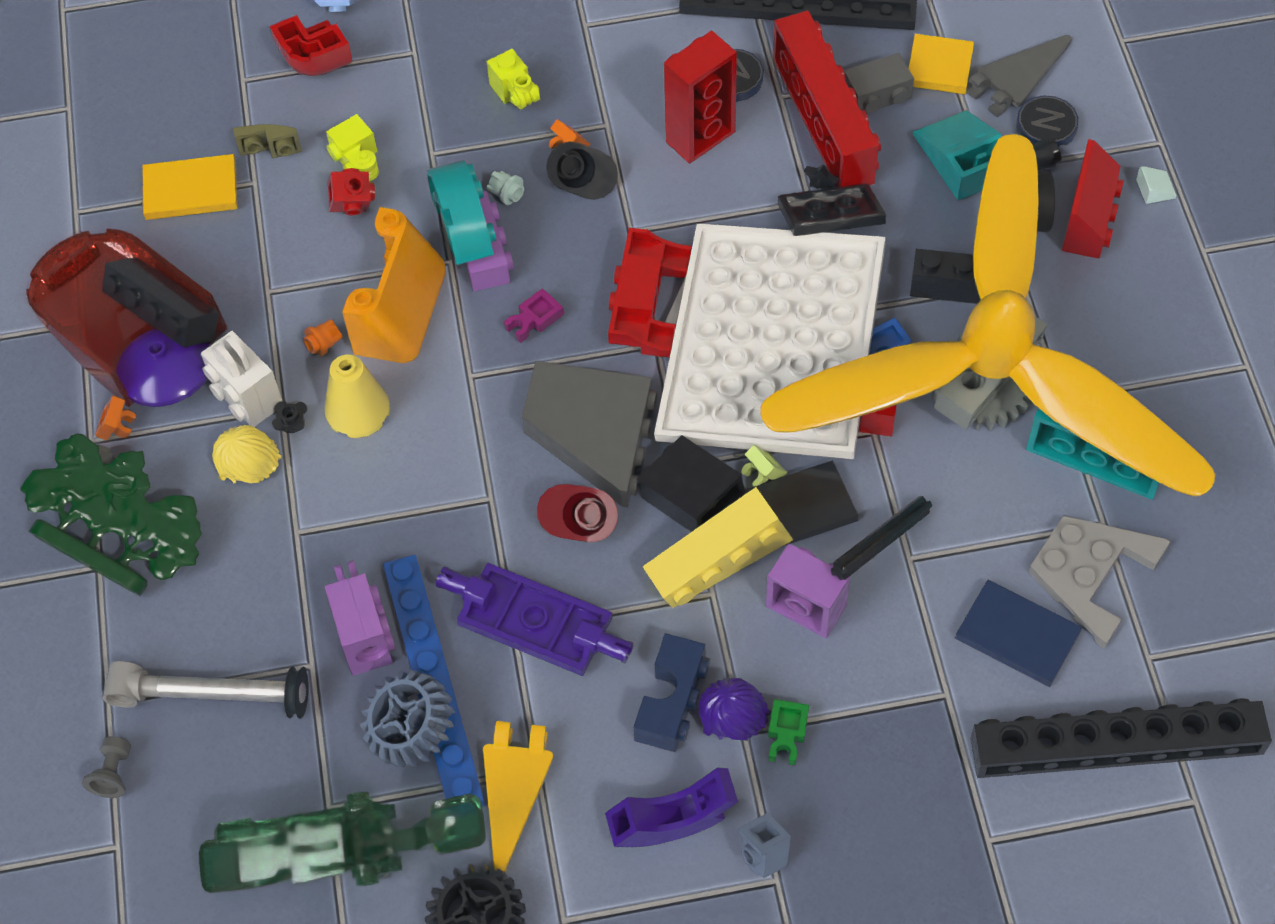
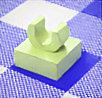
(764, 463)

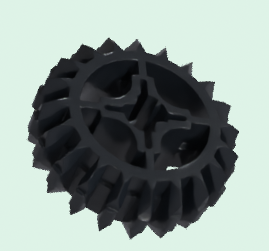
(487, 906)

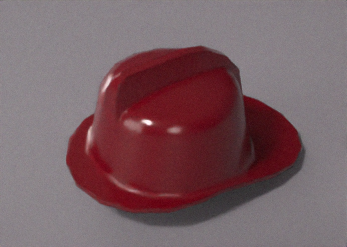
(577, 513)

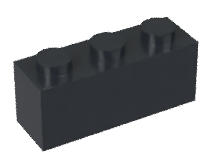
(944, 276)

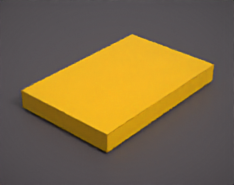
(189, 187)

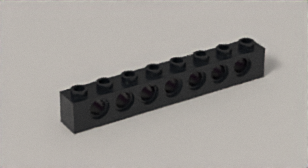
(1246, 718)

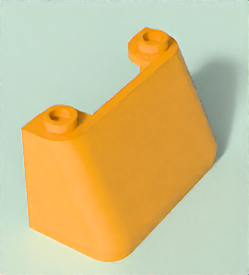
(395, 316)

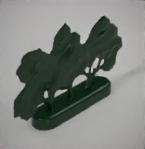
(111, 501)

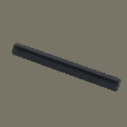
(881, 538)

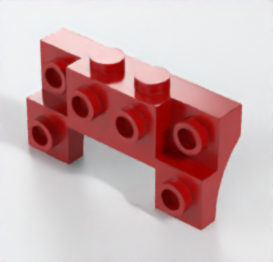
(638, 288)

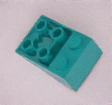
(959, 151)

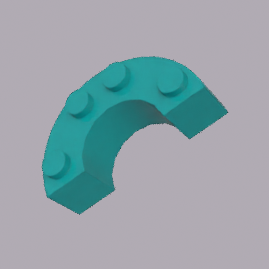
(457, 197)

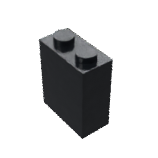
(690, 484)

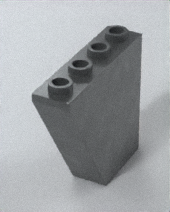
(592, 422)

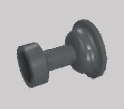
(106, 781)

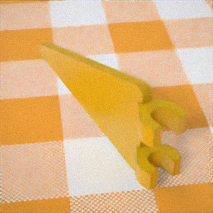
(513, 786)

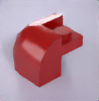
(312, 49)

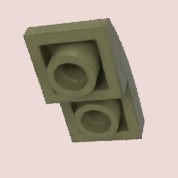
(277, 138)

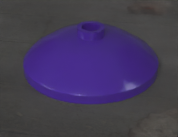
(160, 370)

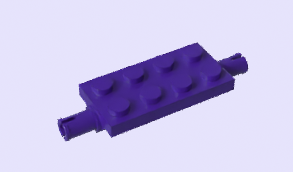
(534, 618)

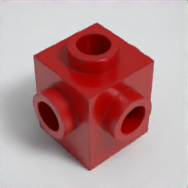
(350, 191)

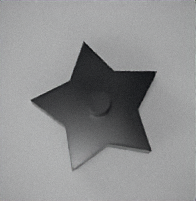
(820, 177)

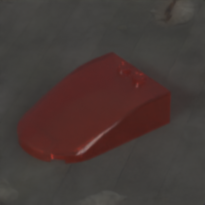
(84, 319)

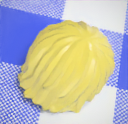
(245, 455)

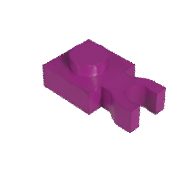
(535, 312)

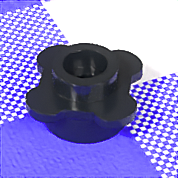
(291, 424)

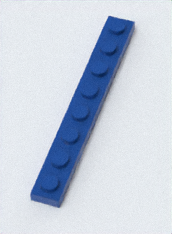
(426, 656)

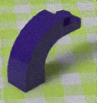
(673, 816)

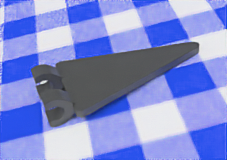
(1016, 74)

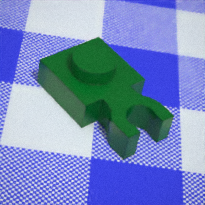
(787, 726)

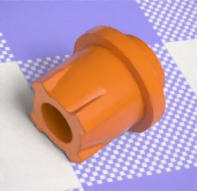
(321, 337)

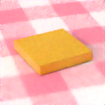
(941, 63)

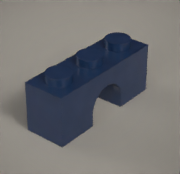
(664, 720)

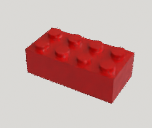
(700, 96)

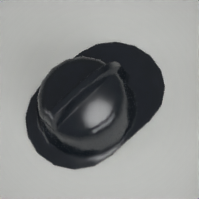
(581, 170)

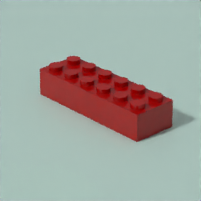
(825, 100)

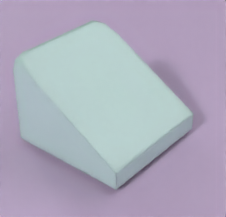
(1155, 185)

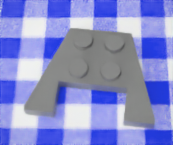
(1078, 561)

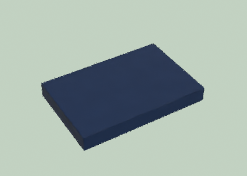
(1018, 633)

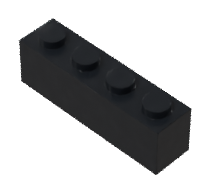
(160, 301)

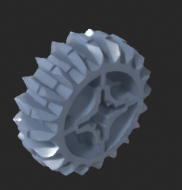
(419, 721)

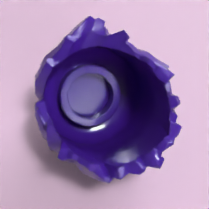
(733, 709)

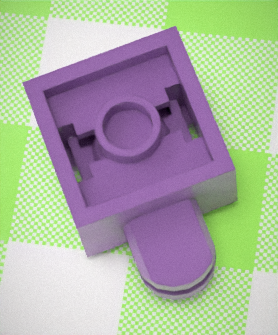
(360, 621)

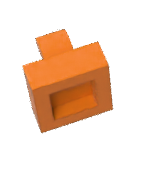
(565, 134)
(111, 419)

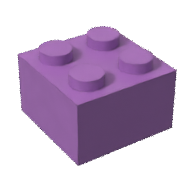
(806, 590)

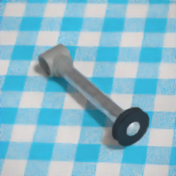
(130, 683)

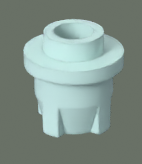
(506, 187)

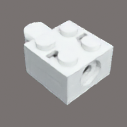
(241, 379)

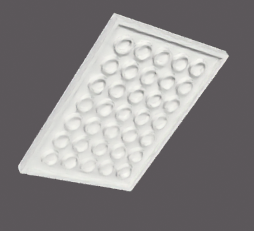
(758, 318)

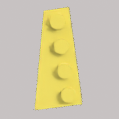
(717, 549)

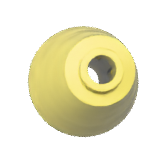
(354, 398)

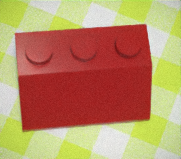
(1093, 203)

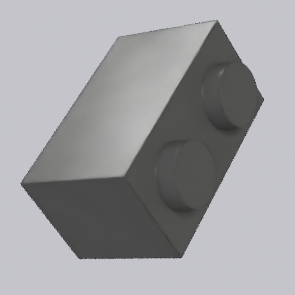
(880, 82)

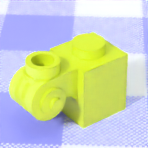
(511, 80)
(354, 146)

